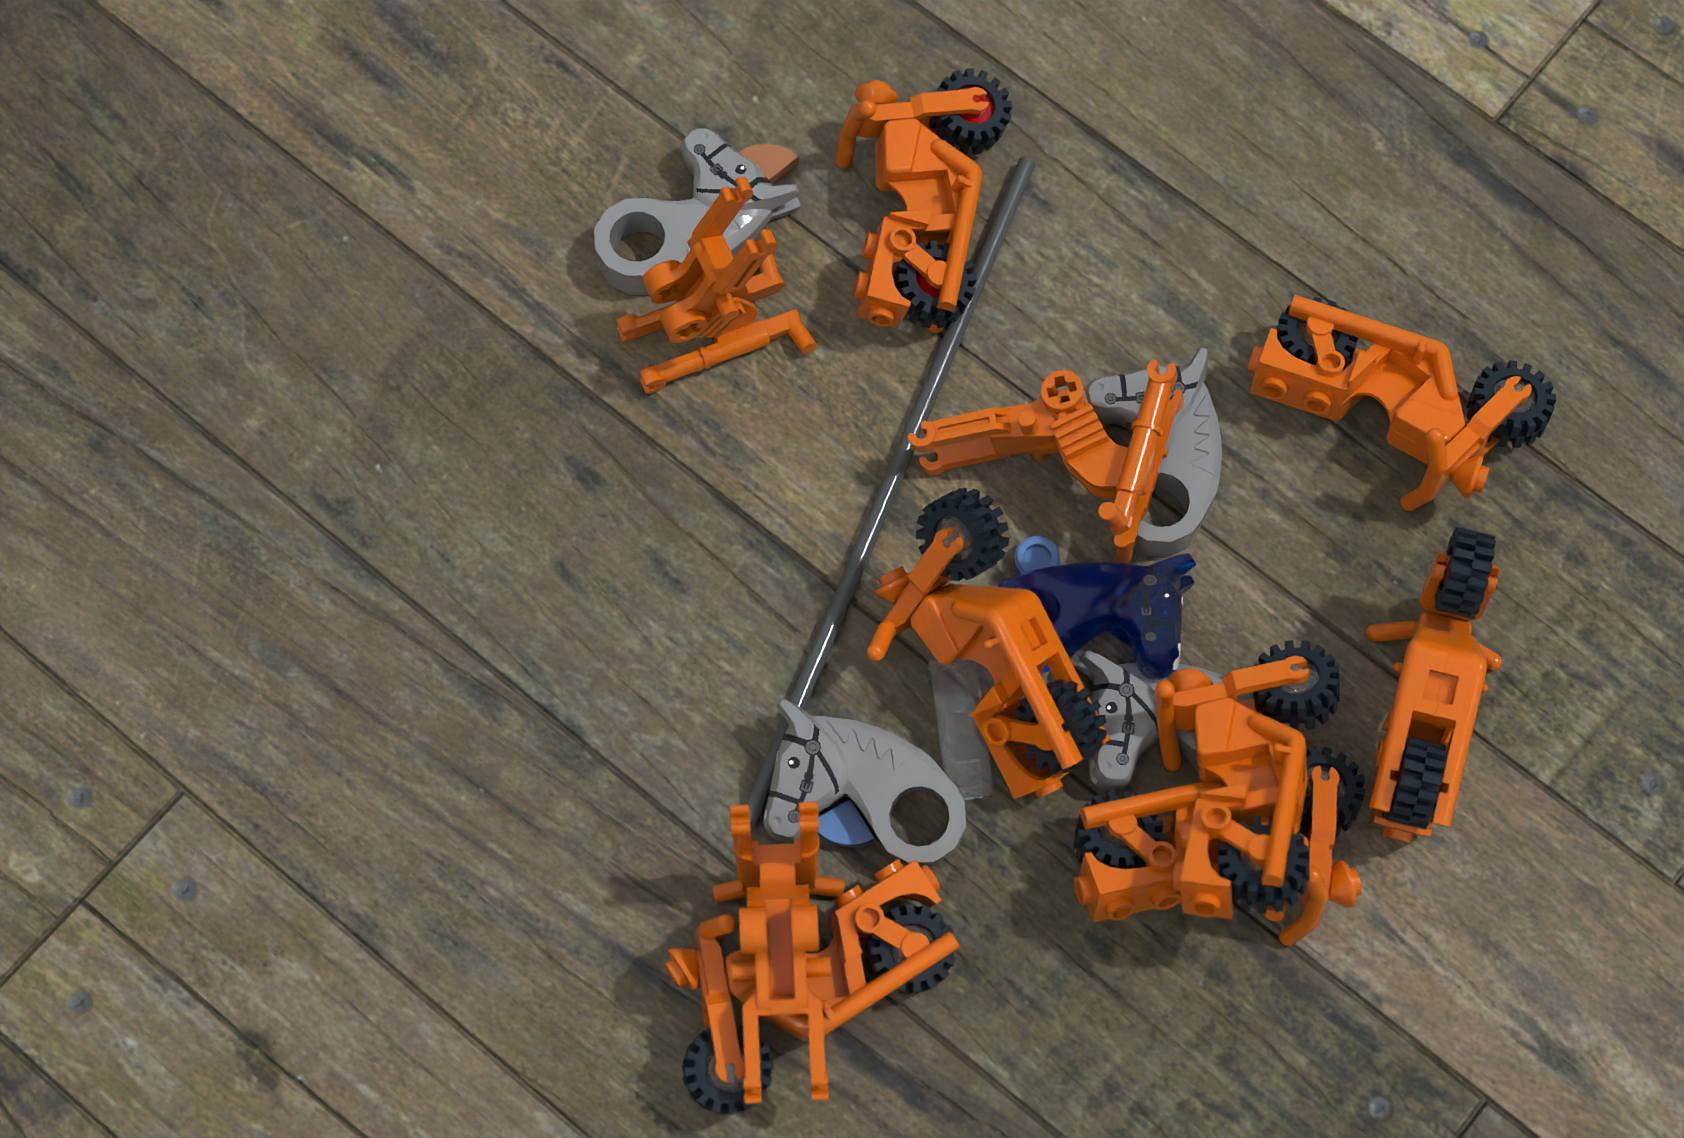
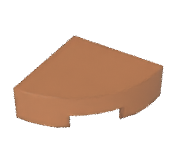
(771, 159)

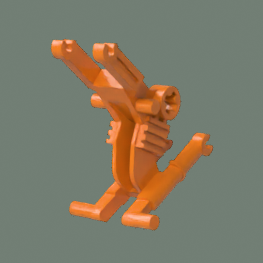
(714, 297)
(1069, 426)
(778, 930)

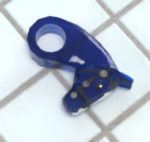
(1127, 600)

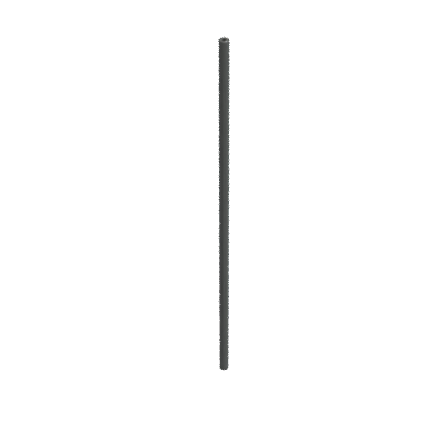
(891, 483)

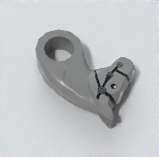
(713, 167)
(1193, 448)
(1131, 719)
(873, 767)

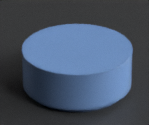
(1034, 554)

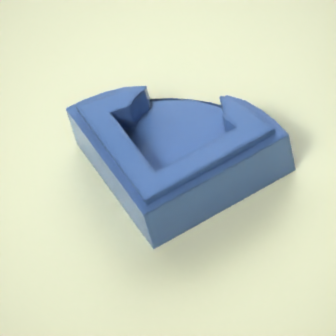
(845, 827)

